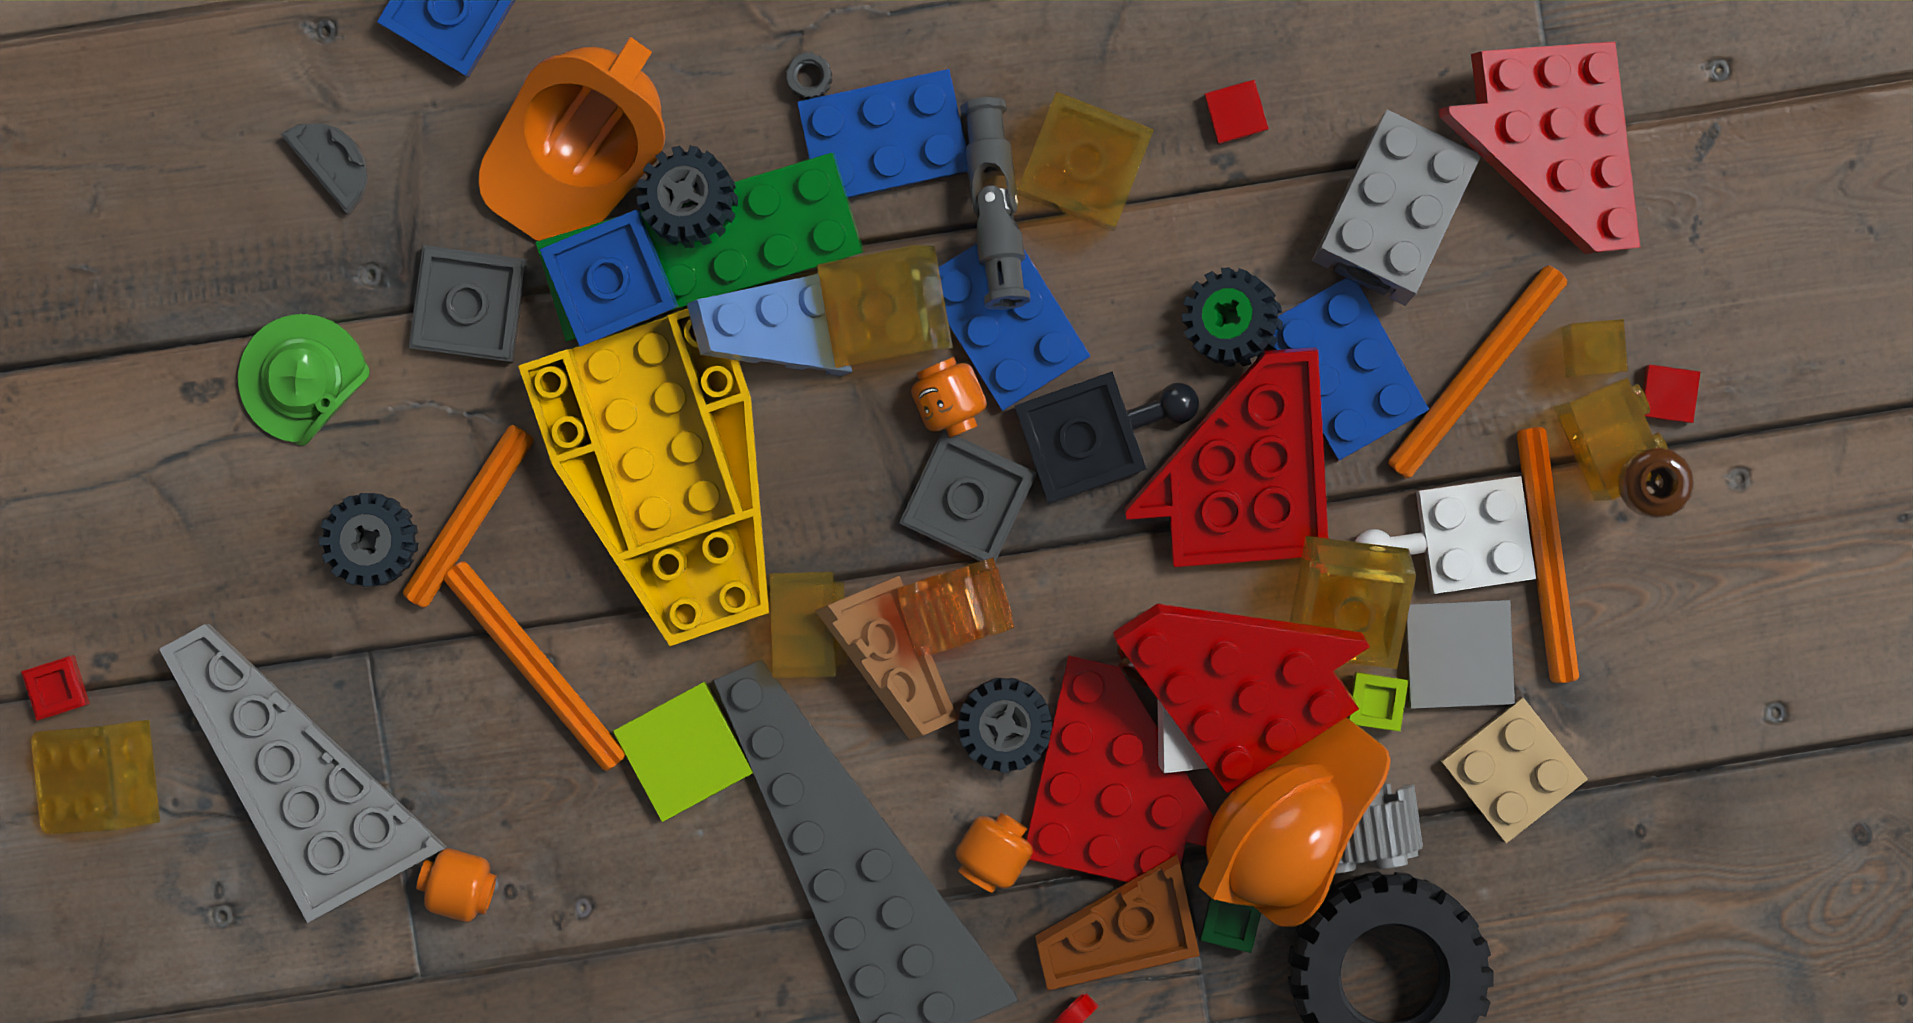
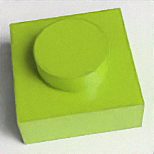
(1379, 701)

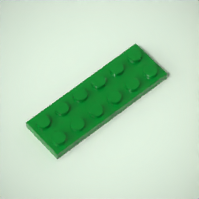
(780, 227)

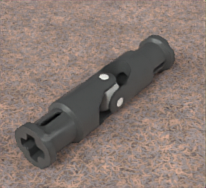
(997, 235)

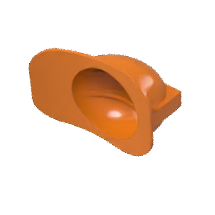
(574, 140)
(1289, 825)

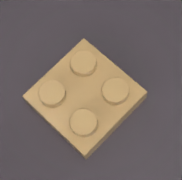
(1513, 769)

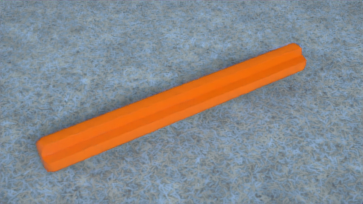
(1477, 371)
(1547, 555)
(534, 665)

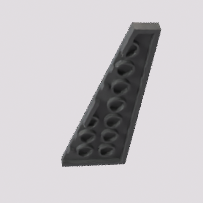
(878, 911)

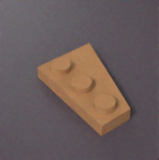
(880, 646)

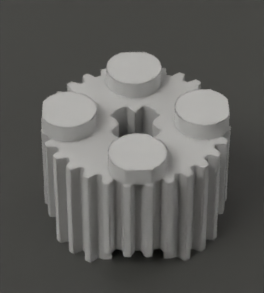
(1386, 831)

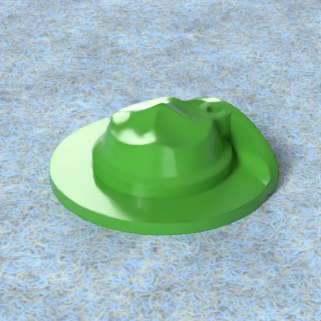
(299, 375)

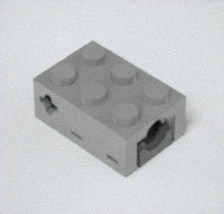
(1396, 207)

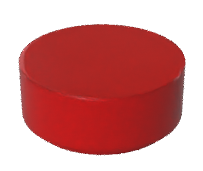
(1078, 1010)

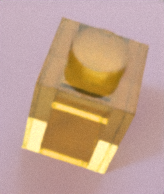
(1594, 348)

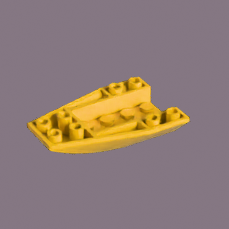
(661, 469)

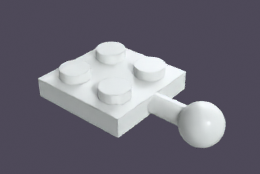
(1469, 535)

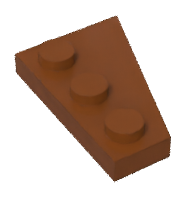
(1123, 931)

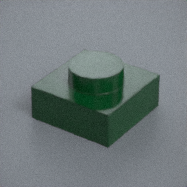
(1230, 925)

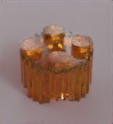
(955, 607)

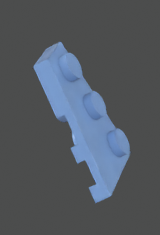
(768, 324)

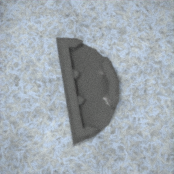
(332, 159)

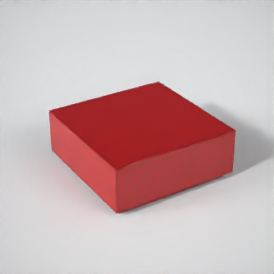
(1236, 112)
(1671, 393)
(55, 687)

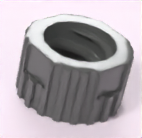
(801, 61)

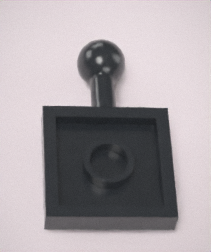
(1087, 435)

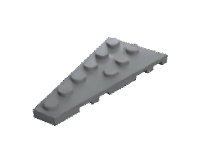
(308, 798)

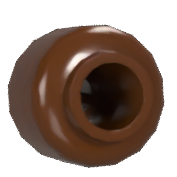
(1674, 482)

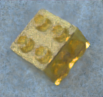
(95, 778)

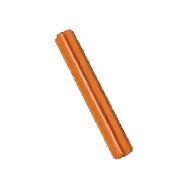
(468, 516)

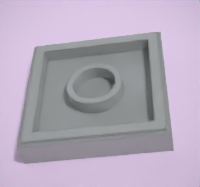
(1460, 654)

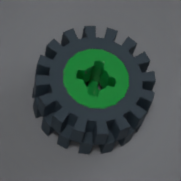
(1246, 329)

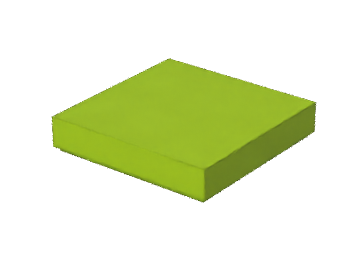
(683, 751)

